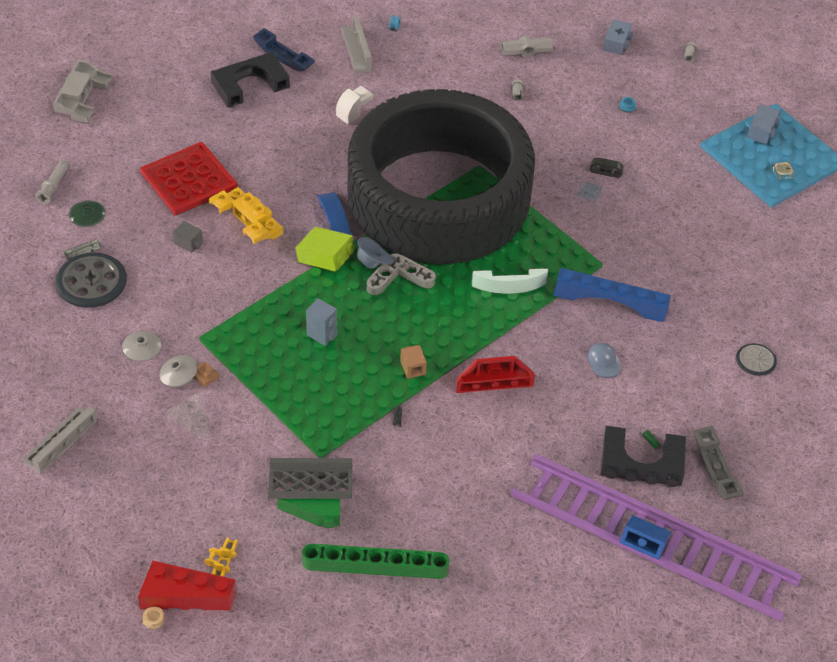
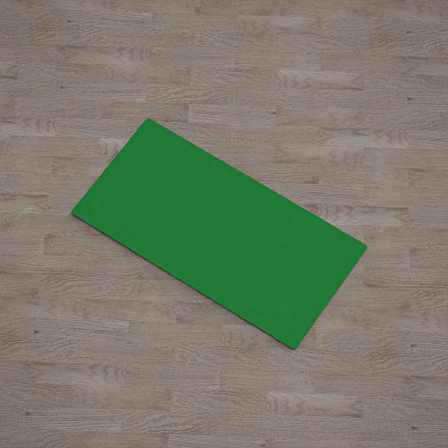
(358, 376)

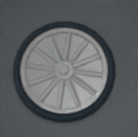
(756, 359)

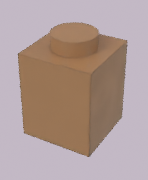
(413, 361)

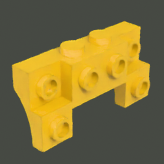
(250, 212)

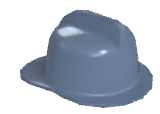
(372, 254)

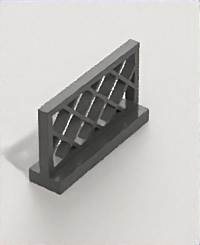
(310, 469)

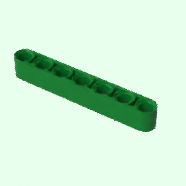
(366, 556)

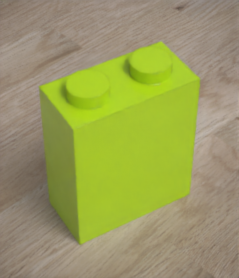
(325, 248)

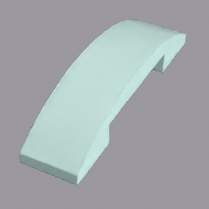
(509, 284)

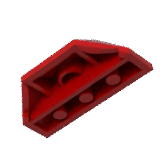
(495, 374)

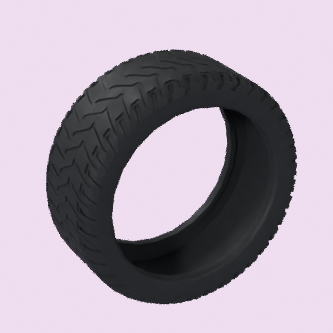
(444, 123)

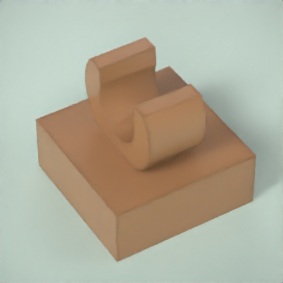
(206, 374)

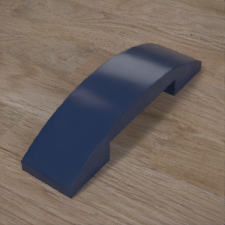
(268, 43)

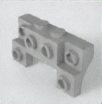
(77, 88)

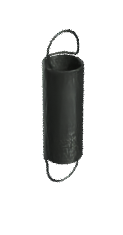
(397, 415)

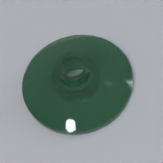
(87, 213)

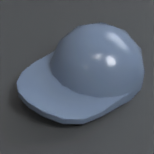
(604, 360)

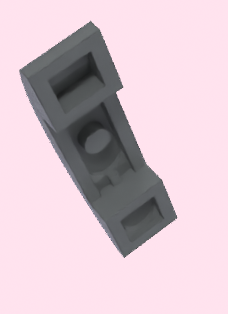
(715, 464)

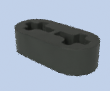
(606, 167)

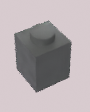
(188, 236)

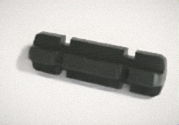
(82, 249)

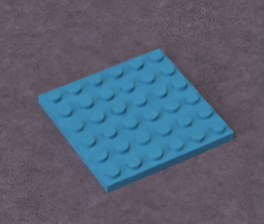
(752, 160)

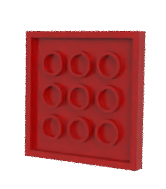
(188, 178)

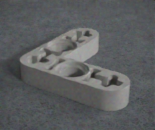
(400, 269)

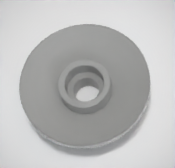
(141, 351)
(178, 371)

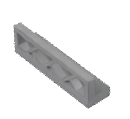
(357, 46)
(62, 441)

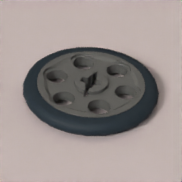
(92, 298)

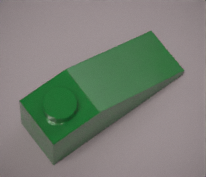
(316, 511)

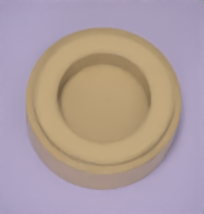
(153, 617)

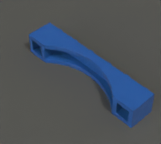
(646, 302)

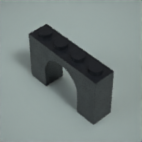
(262, 66)
(619, 464)

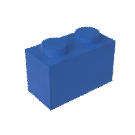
(645, 537)

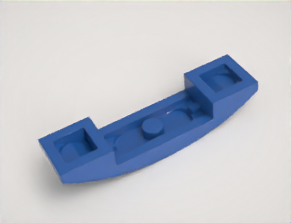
(334, 212)

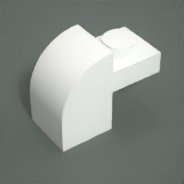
(350, 104)

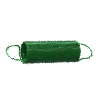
(651, 439)

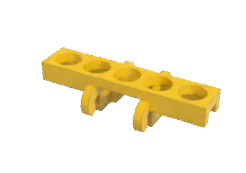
(223, 551)

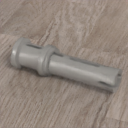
(49, 186)

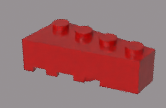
(185, 589)

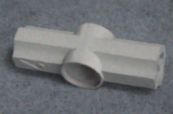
(527, 46)

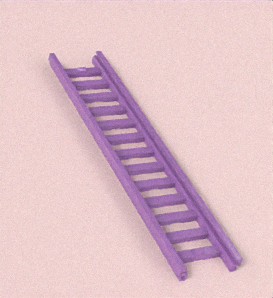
(662, 519)

